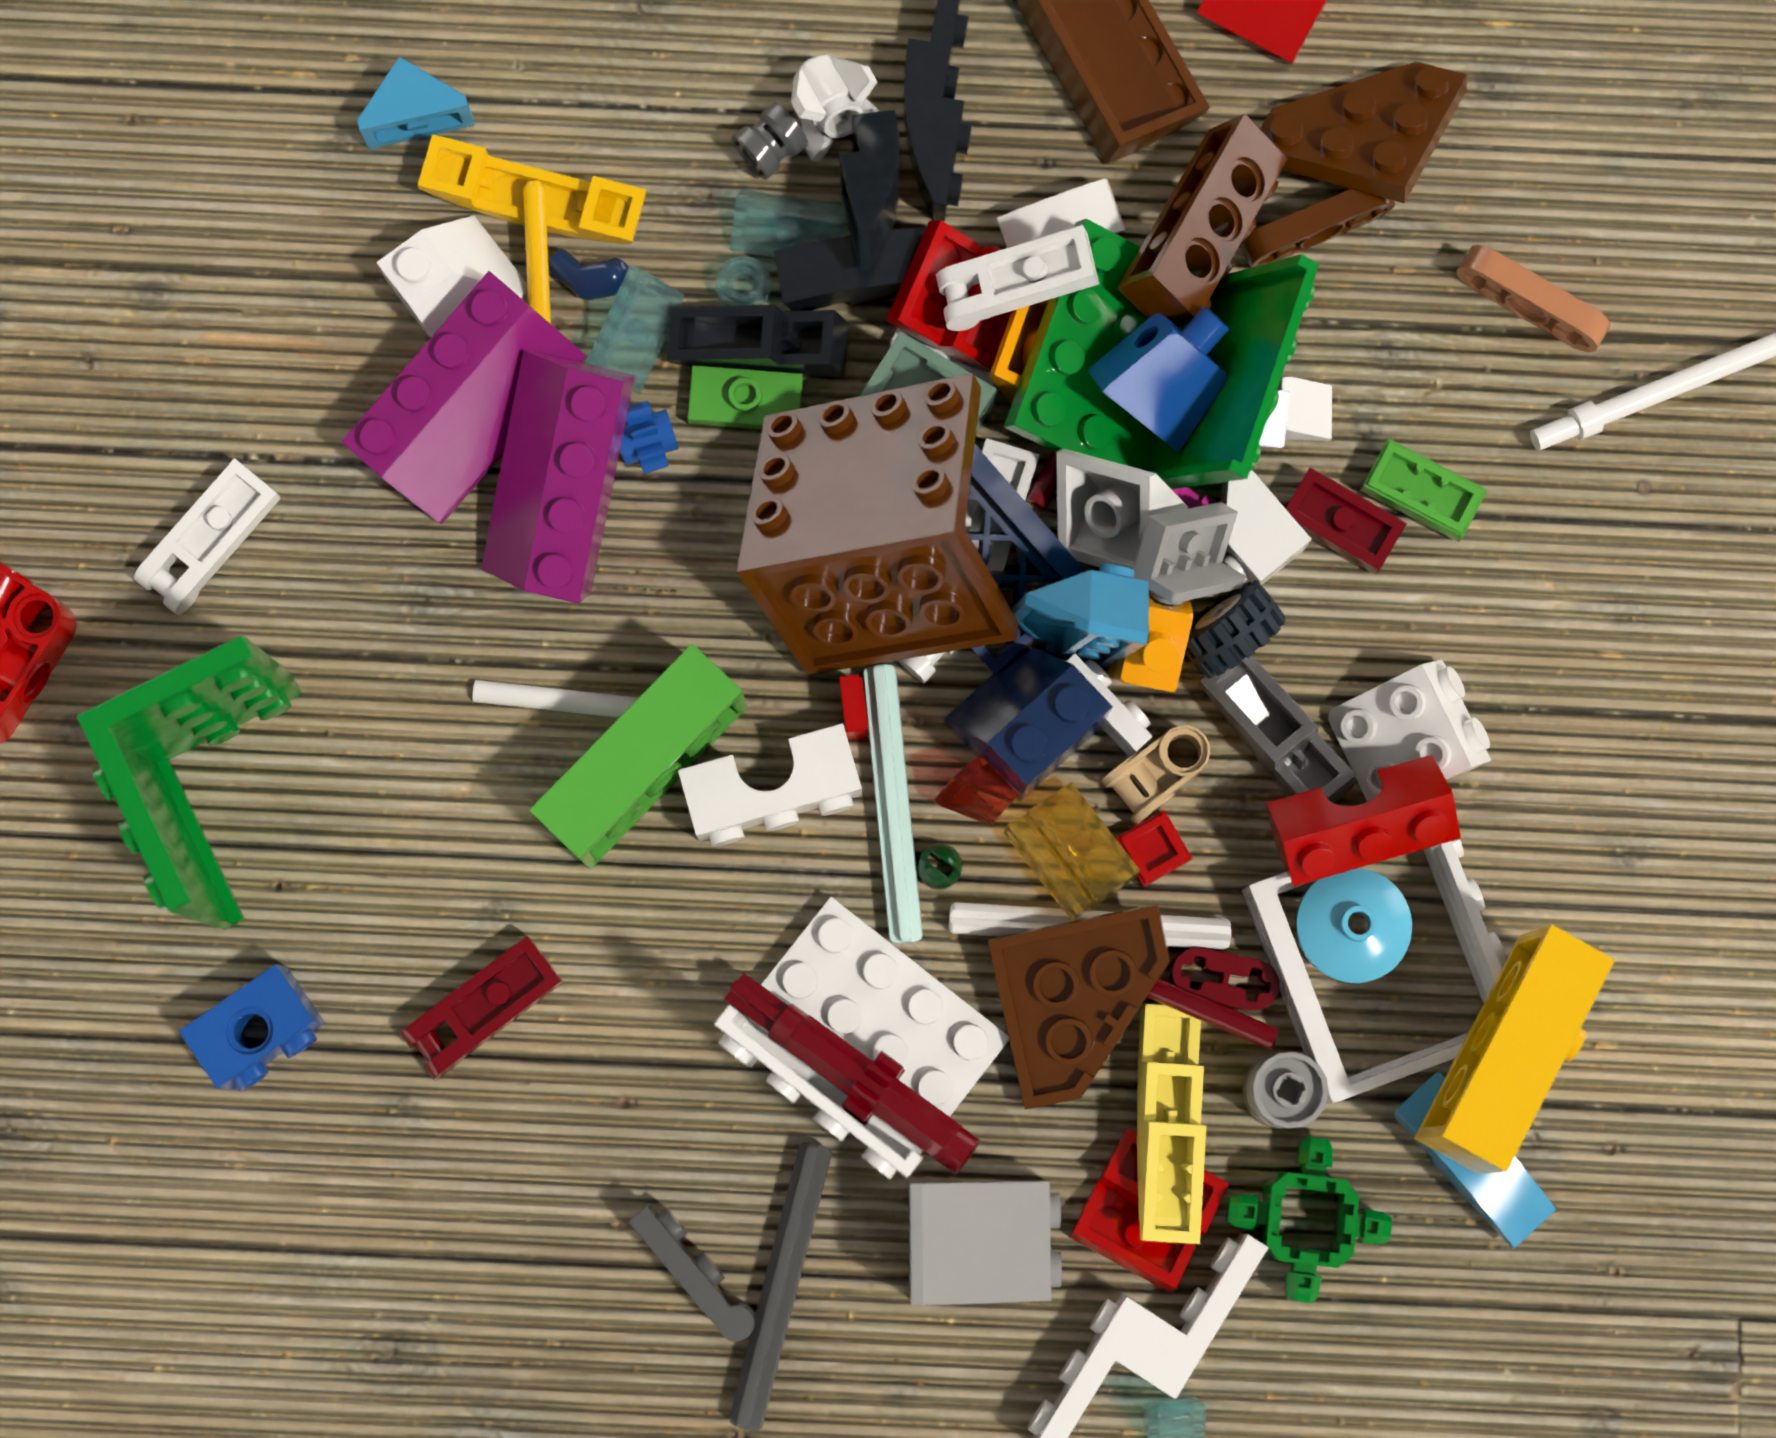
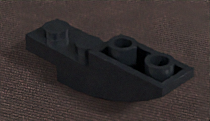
(932, 113)

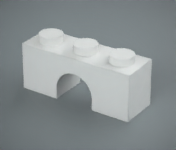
(821, 779)

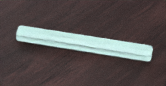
(892, 804)

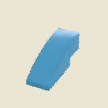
(1505, 1200)

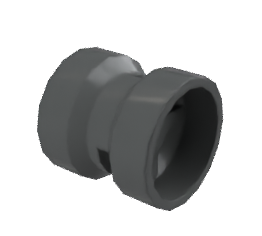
(770, 140)

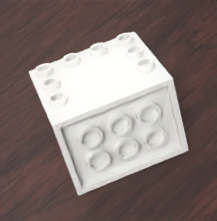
(875, 1003)

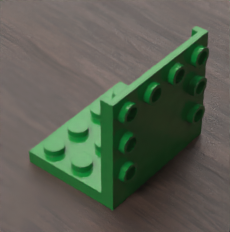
(1067, 410)
(158, 721)

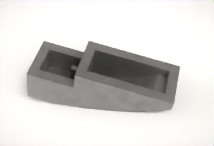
(1278, 731)

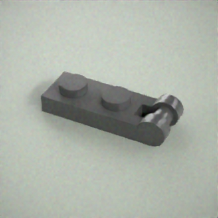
(696, 1275)

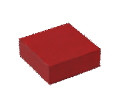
(853, 707)
(1154, 848)

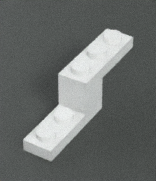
(1147, 1342)

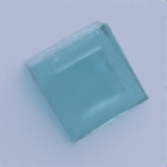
(1174, 1418)

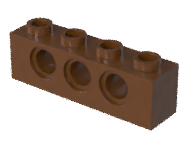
(1204, 222)

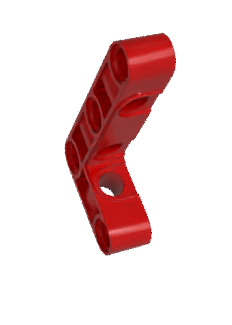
(25, 655)

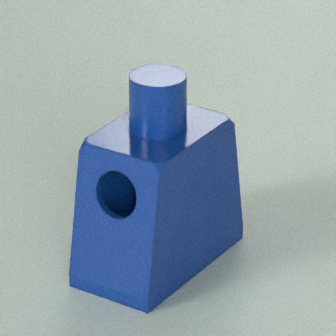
(1165, 374)

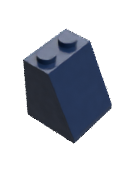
(1030, 717)

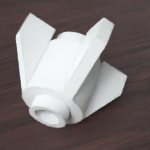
(825, 98)

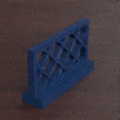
(1027, 533)

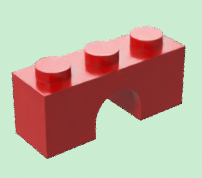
(1329, 839)

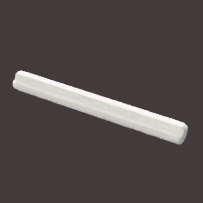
(1006, 919)

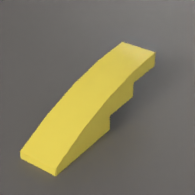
(1169, 1126)

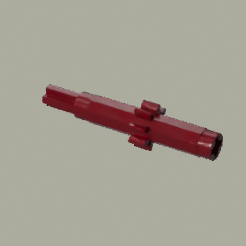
(869, 1084)

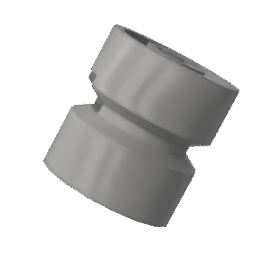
(1285, 1090)

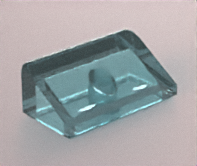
(779, 221)
(636, 326)

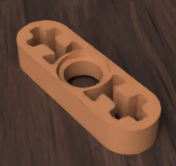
(1533, 298)

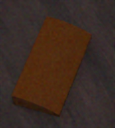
(1116, 70)

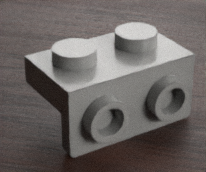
(1185, 554)

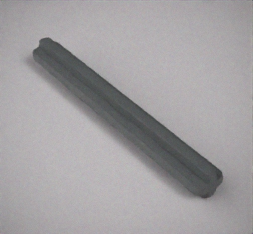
(780, 1286)

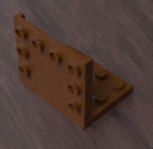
(864, 533)

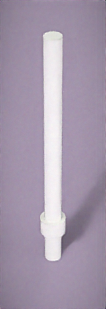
(1589, 418)

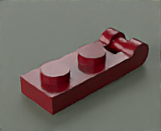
(483, 1006)

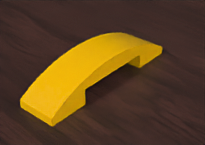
(495, 186)

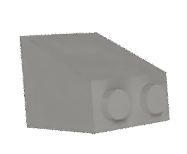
(982, 1242)

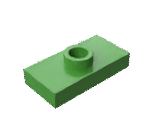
(741, 396)
(1423, 490)

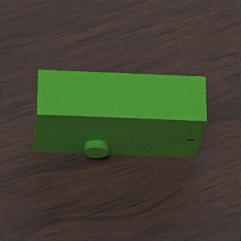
(640, 756)

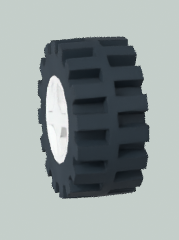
(1233, 629)

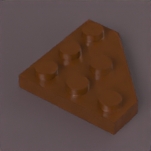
(1369, 131)
(1074, 994)

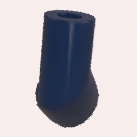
(589, 280)

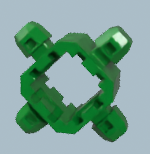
(1369, 1226)

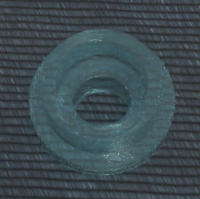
(740, 268)

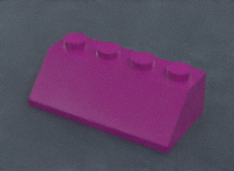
(454, 400)
(557, 475)

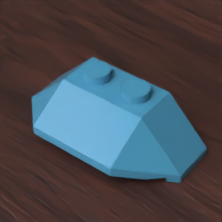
(1089, 615)

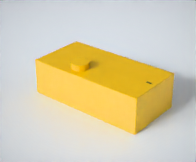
(1515, 1050)

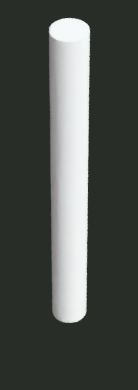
(551, 698)

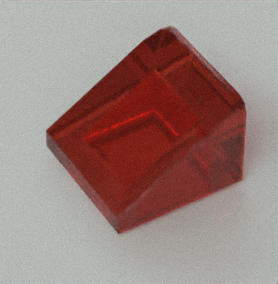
(977, 792)

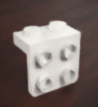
(1409, 720)

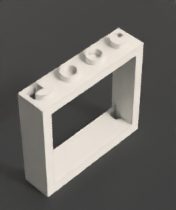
(1481, 950)

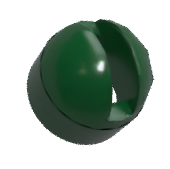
(932, 876)

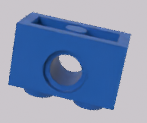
(219, 1033)

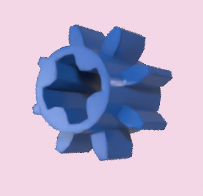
(647, 437)

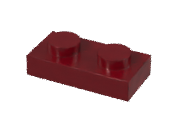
(1344, 521)

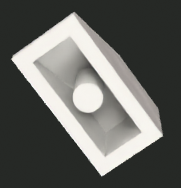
(1263, 532)

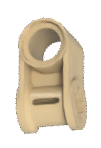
(1156, 773)

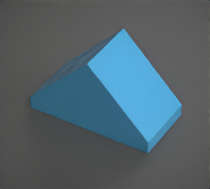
(412, 107)

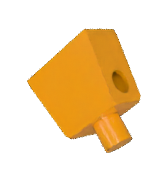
(1161, 659)

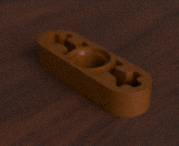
(1313, 226)

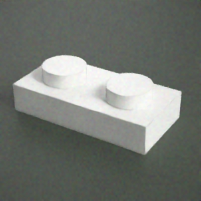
(1126, 721)

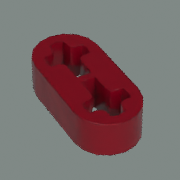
(1227, 965)

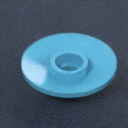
(1333, 946)

